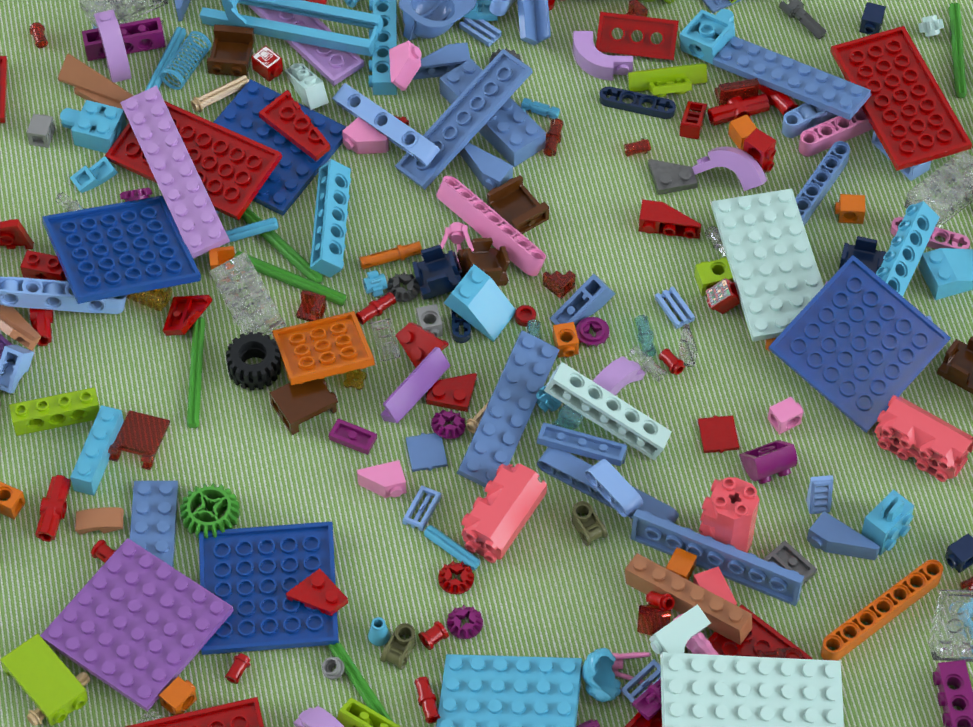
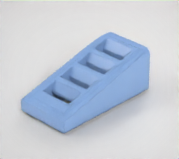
(820, 497)

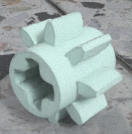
(931, 25)

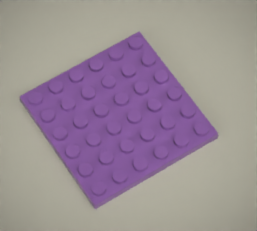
(137, 624)

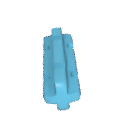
(540, 108)

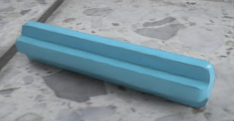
(252, 229)
(451, 547)

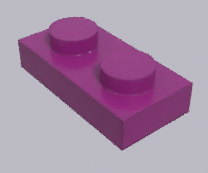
(352, 436)

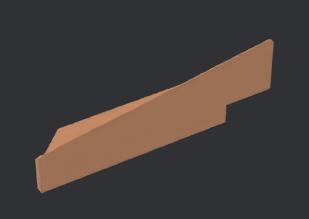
(91, 84)
(17, 327)

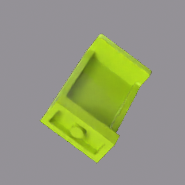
(45, 679)

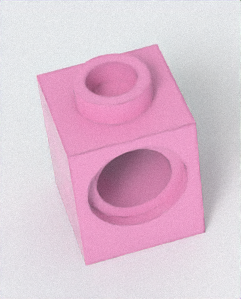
(785, 415)

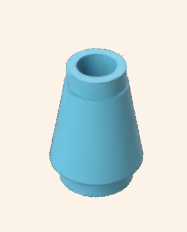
(378, 632)

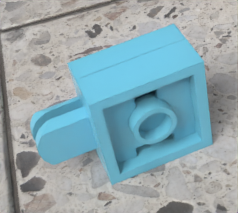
(707, 34)
(95, 125)
(888, 521)

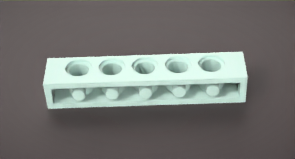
(608, 411)

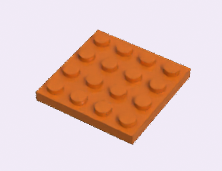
(323, 348)

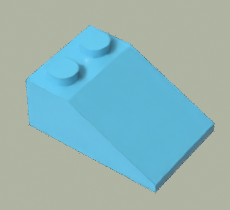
(947, 271)
(481, 303)

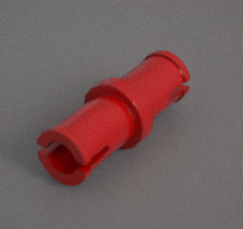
(376, 308)
(427, 699)

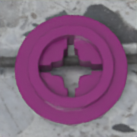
(136, 194)
(598, 326)
(450, 431)
(468, 630)

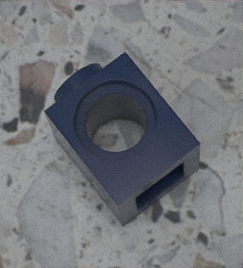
(872, 18)
(960, 553)

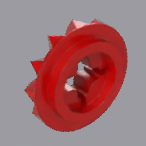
(456, 586)

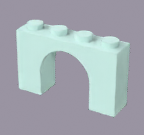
(676, 634)

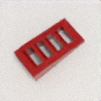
(693, 121)

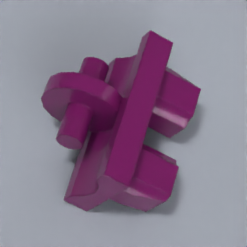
(650, 701)

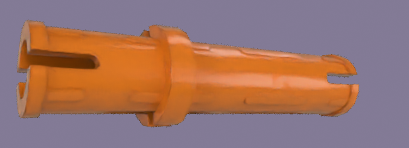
(390, 255)

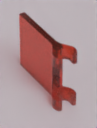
(141, 436)

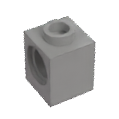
(40, 130)
(427, 315)

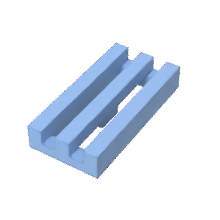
(482, 28)
(667, 294)
(414, 522)
(640, 676)

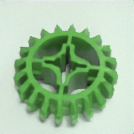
(215, 500)

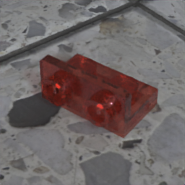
(745, 89)

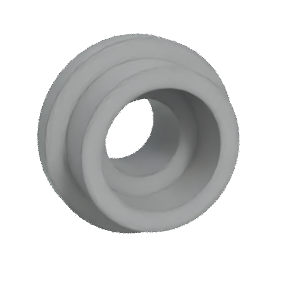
(327, 667)

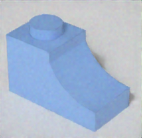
(13, 365)

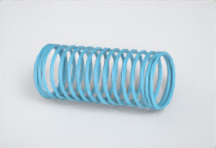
(176, 73)

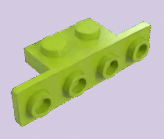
(668, 80)

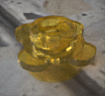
(355, 374)

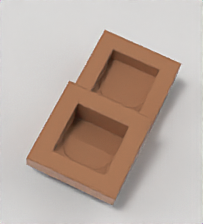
(103, 519)

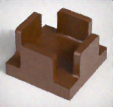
(488, 259)
(959, 365)

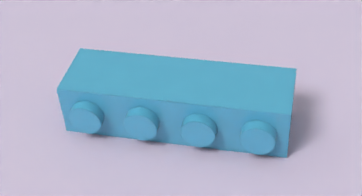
(95, 453)

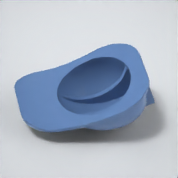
(432, 17)

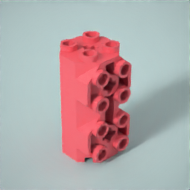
(919, 434)
(503, 512)
(730, 513)

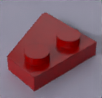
(184, 313)
(418, 342)
(453, 392)
(318, 593)

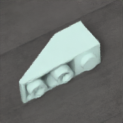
(307, 85)

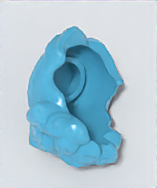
(599, 676)

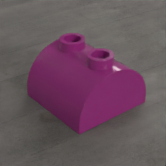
(769, 460)

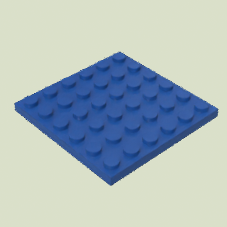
(295, 168)
(120, 249)
(859, 343)
(254, 573)

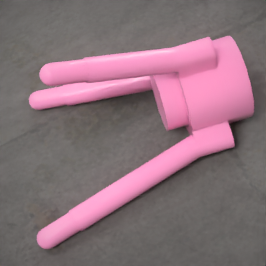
(457, 233)
(619, 662)

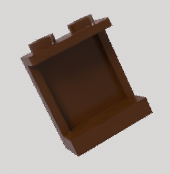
(231, 50)
(517, 205)
(302, 402)

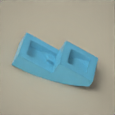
(94, 176)

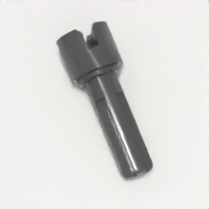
(795, 10)

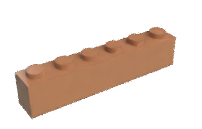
(724, 616)

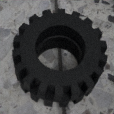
(253, 347)

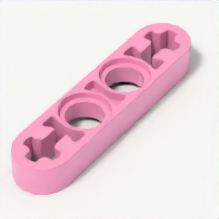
(948, 235)

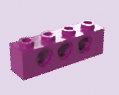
(137, 37)
(954, 674)

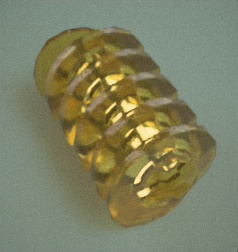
(154, 299)

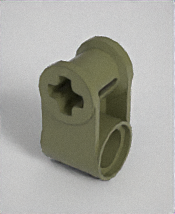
(589, 527)
(397, 649)

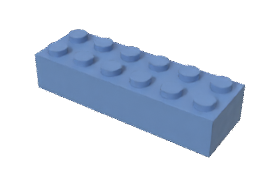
(509, 129)

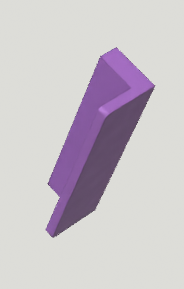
(415, 386)

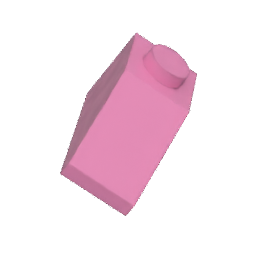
(404, 64)
(364, 138)
(383, 479)

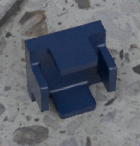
(865, 251)
(437, 273)

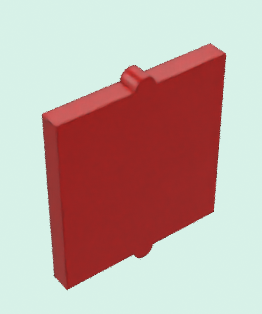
(718, 434)

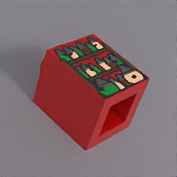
(723, 296)

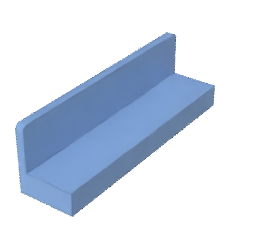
(533, 21)
(582, 444)

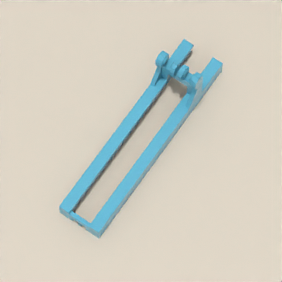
(300, 33)

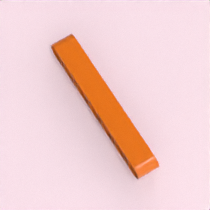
(879, 619)

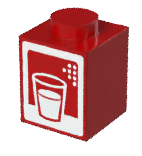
(267, 63)

